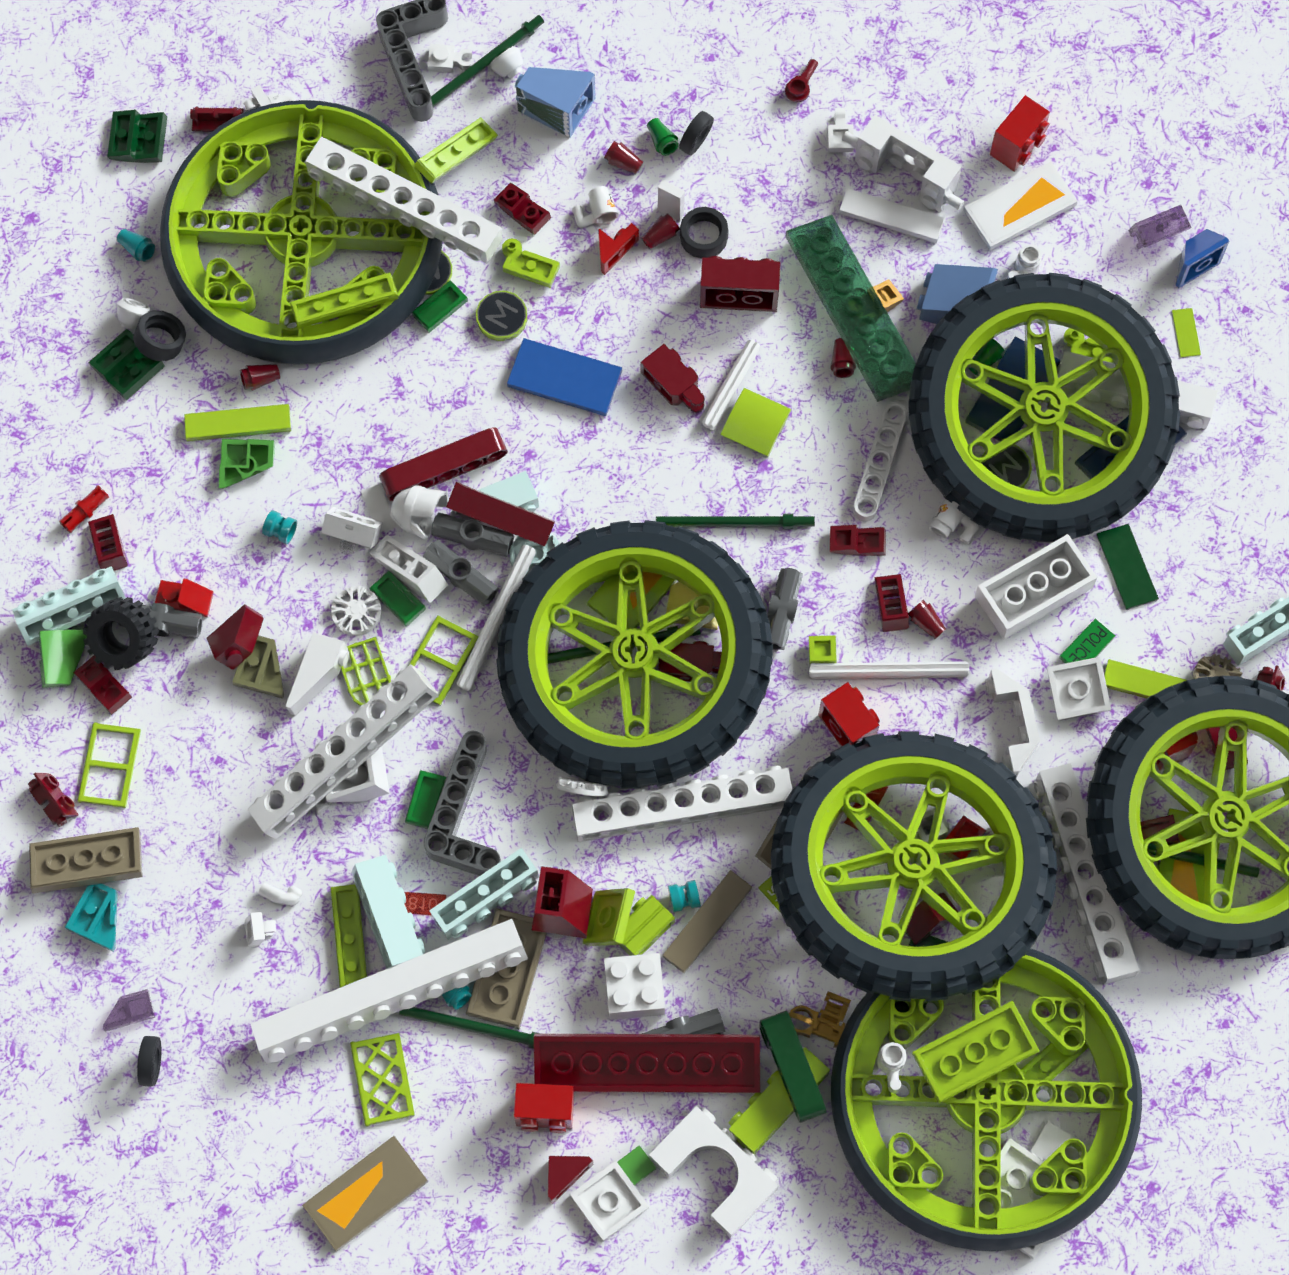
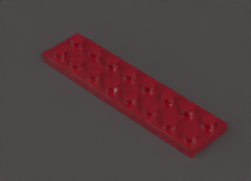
(649, 1062)

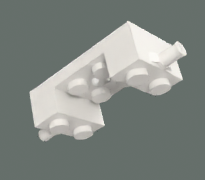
(884, 141)

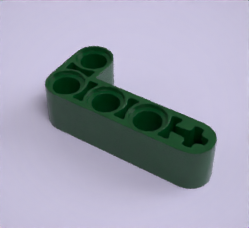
(792, 1065)

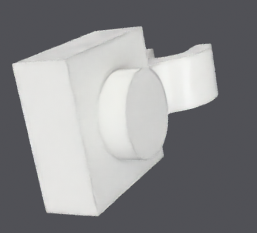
(837, 131)

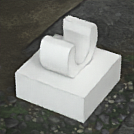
(259, 99)
(257, 929)

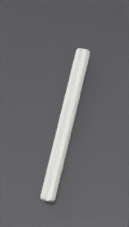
(495, 618)
(888, 670)

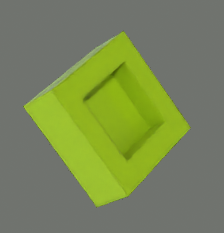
(822, 649)

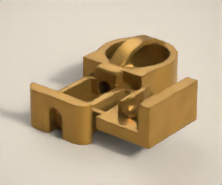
(828, 1024)

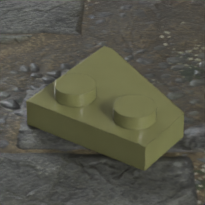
(261, 669)

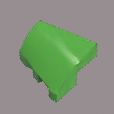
(244, 459)
(59, 656)

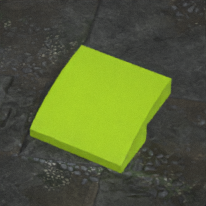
(756, 422)

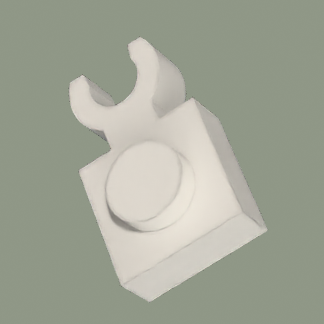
(444, 58)

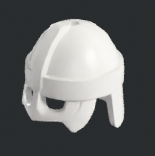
(415, 507)

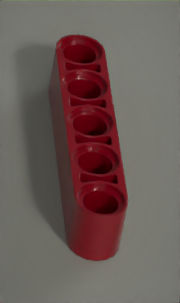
(444, 462)

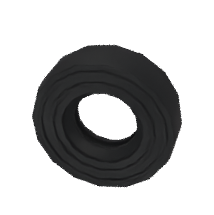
(696, 133)
(149, 1061)

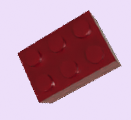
(740, 284)

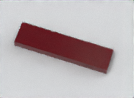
(500, 514)

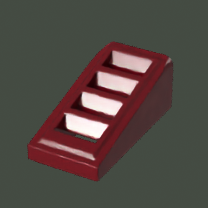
(114, 557)
(895, 618)

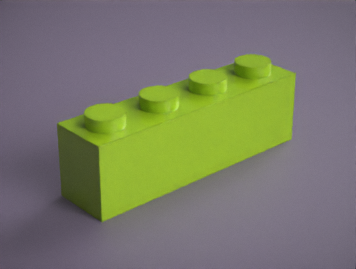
(769, 1108)

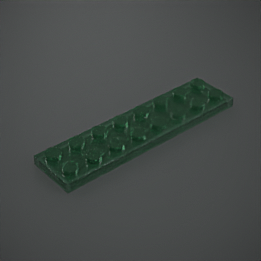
(853, 306)

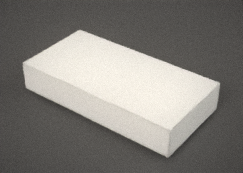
(671, 200)

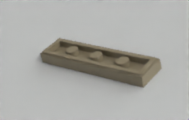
(707, 921)

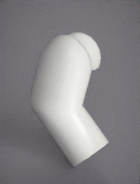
(279, 896)

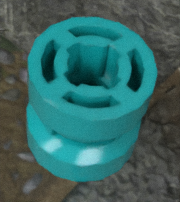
(279, 527)
(678, 899)

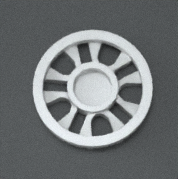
(356, 611)
(580, 786)

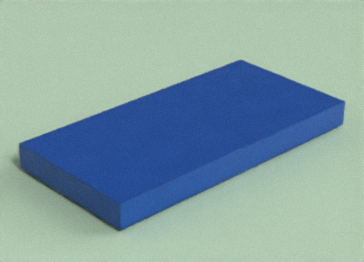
(564, 377)

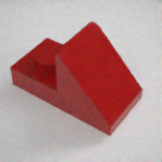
(613, 250)
(185, 596)
(964, 829)

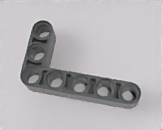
(400, 28)
(456, 810)

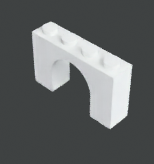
(700, 1133)

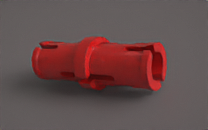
(84, 509)

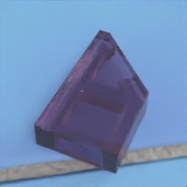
(130, 1010)

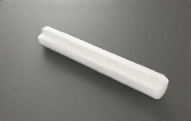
(730, 384)

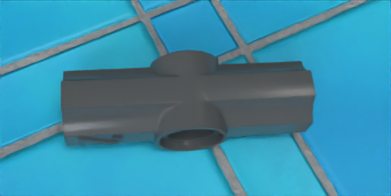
(456, 530)
(472, 583)
(784, 606)
(174, 621)
(704, 1023)

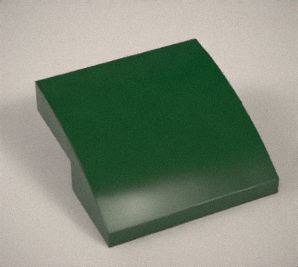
(137, 136)
(124, 365)

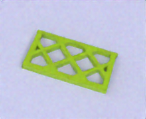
(403, 1089)

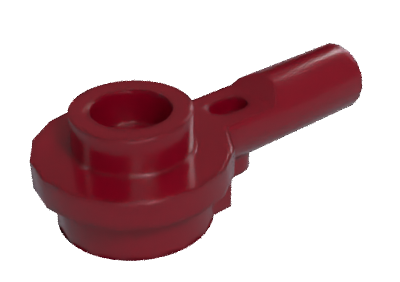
(798, 88)

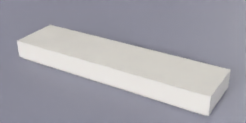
(891, 215)

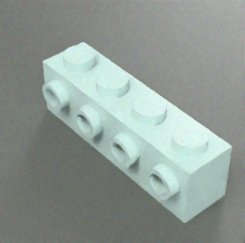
(67, 605)
(1259, 633)
(484, 894)
(386, 911)

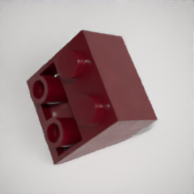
(562, 903)

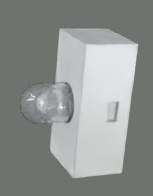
(351, 529)

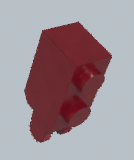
(673, 378)
(698, 654)

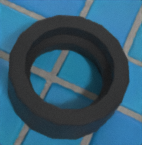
(704, 214)
(164, 321)

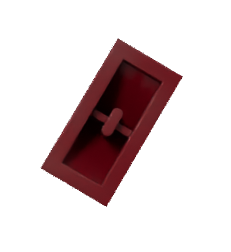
(926, 921)
(564, 1173)

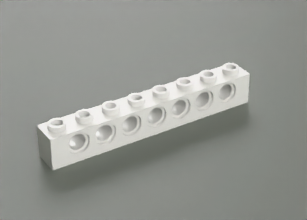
(328, 154)
(357, 749)
(1063, 780)
(672, 815)

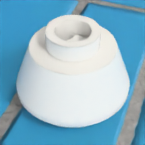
(508, 63)
(130, 311)

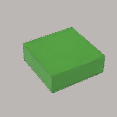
(637, 1165)

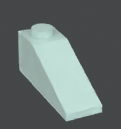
(515, 490)

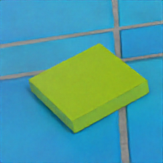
(609, 917)

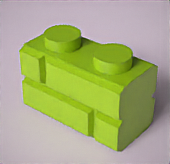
(646, 925)

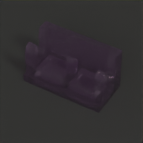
(1160, 227)

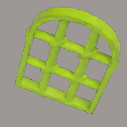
(368, 661)

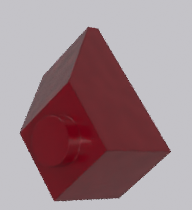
(236, 637)

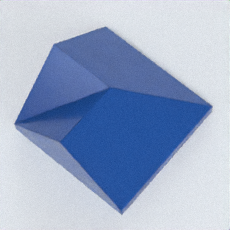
(1200, 255)

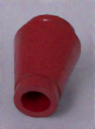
(623, 158)
(661, 231)
(842, 361)
(258, 375)
(927, 619)

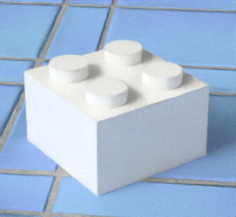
(634, 986)

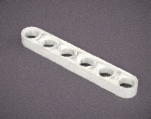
(884, 449)

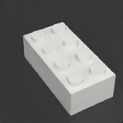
(1035, 586)

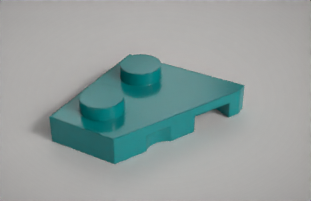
(96, 916)

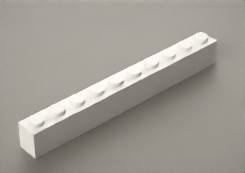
(388, 992)

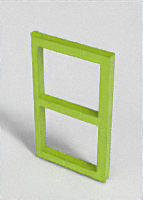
(455, 668)
(111, 765)

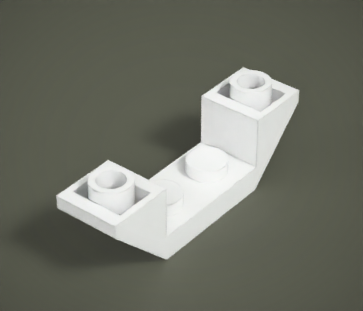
(1003, 689)

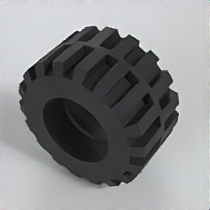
(107, 647)

